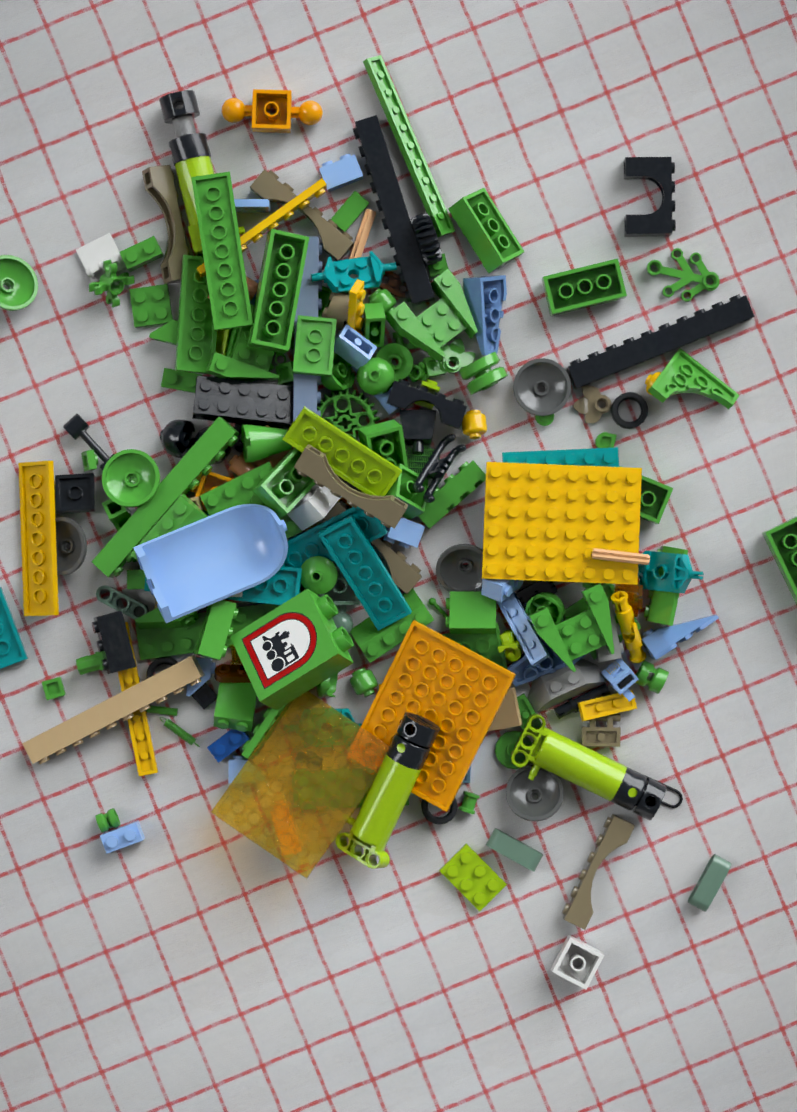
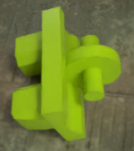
(510, 645)

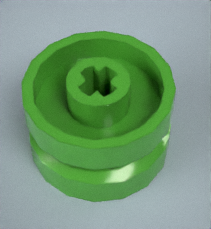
(482, 372)

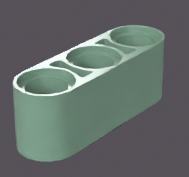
(115, 595)
(514, 849)
(709, 882)

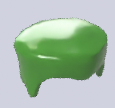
(327, 687)

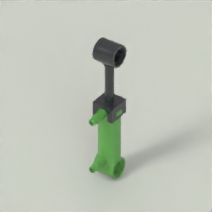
(77, 428)

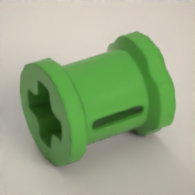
(469, 802)

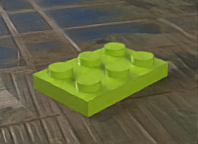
(473, 877)

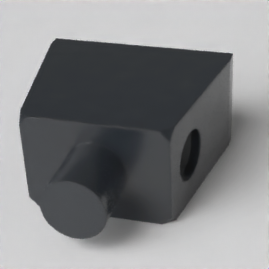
(418, 428)

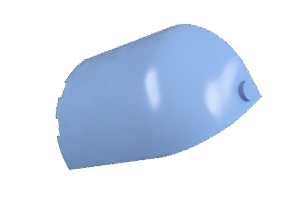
(213, 558)

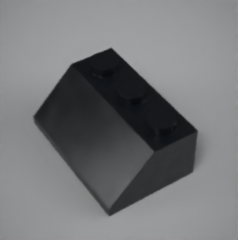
(113, 642)

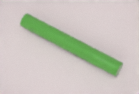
(162, 710)

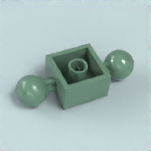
(341, 599)

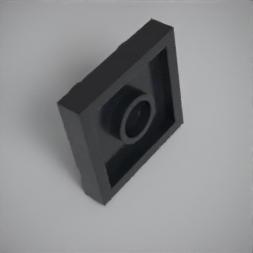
(75, 493)

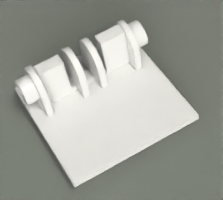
(96, 252)

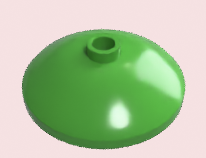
(21, 283)
(120, 471)

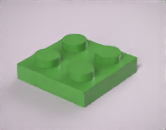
(151, 305)

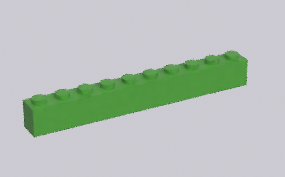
(178, 482)

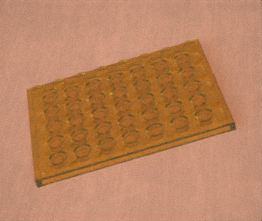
(302, 783)

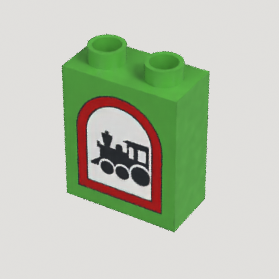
(293, 648)

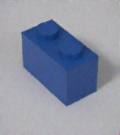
(227, 744)

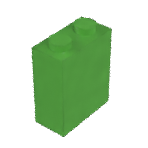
(470, 613)
(235, 706)

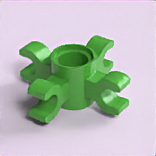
(111, 283)

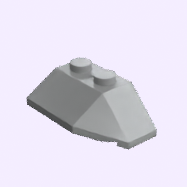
(564, 684)

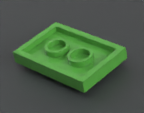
(314, 346)

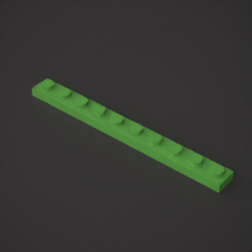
(408, 145)

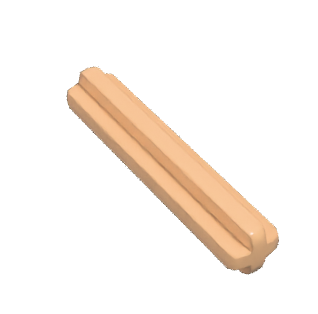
(362, 234)
(620, 556)

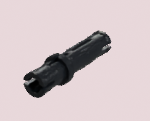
(572, 704)

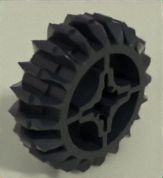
(426, 239)

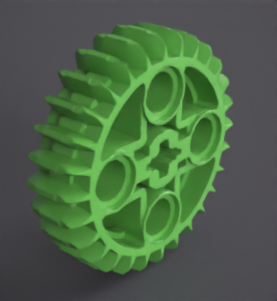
(347, 397)

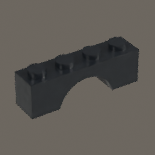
(450, 411)

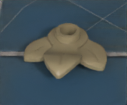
(589, 404)

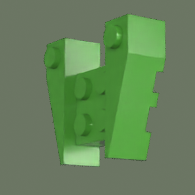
(439, 322)
(244, 362)
(580, 632)

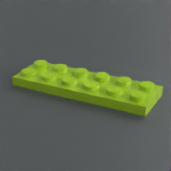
(344, 454)

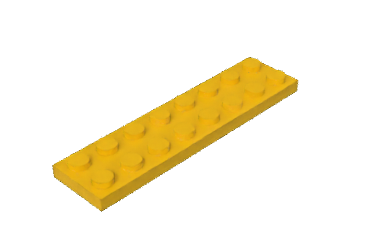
(38, 538)

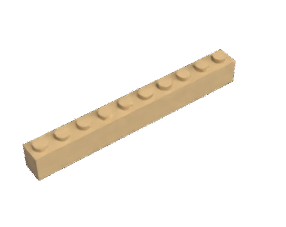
(117, 707)

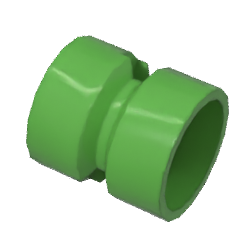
(657, 679)

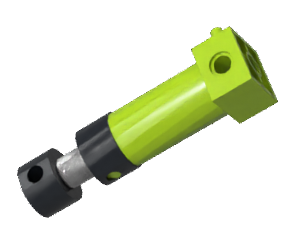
(189, 154)

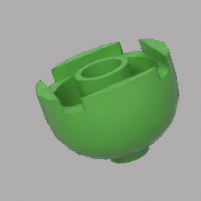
(341, 375)
(376, 376)
(549, 601)

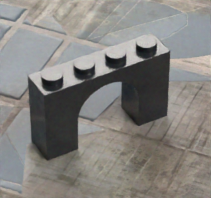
(660, 172)

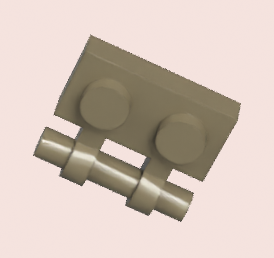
(602, 736)

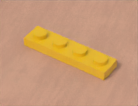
(356, 306)

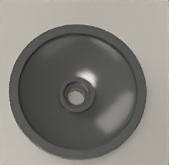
(546, 374)
(68, 533)
(457, 576)
(545, 785)

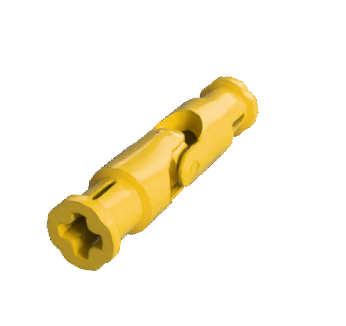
(627, 625)

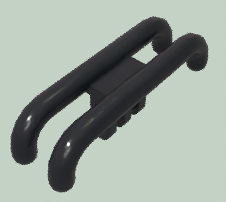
(437, 468)

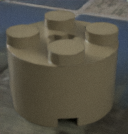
(338, 308)

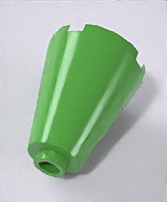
(262, 442)

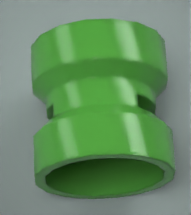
(107, 820)

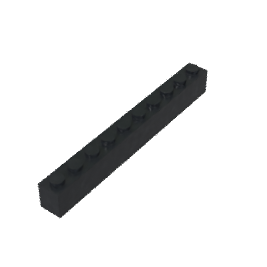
(394, 210)
(660, 342)

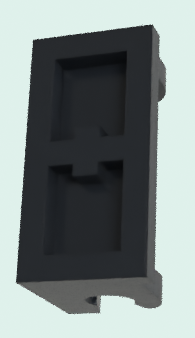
(540, 586)

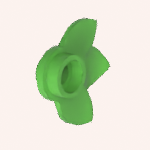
(456, 353)

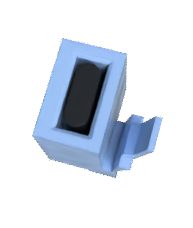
(620, 678)

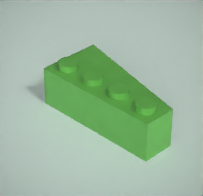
(453, 492)

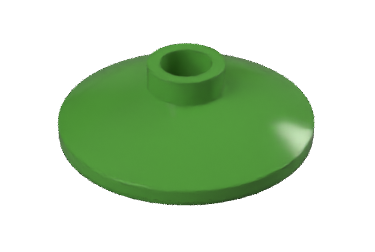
(404, 356)
(324, 568)

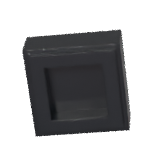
(205, 696)

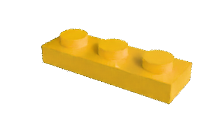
(605, 706)

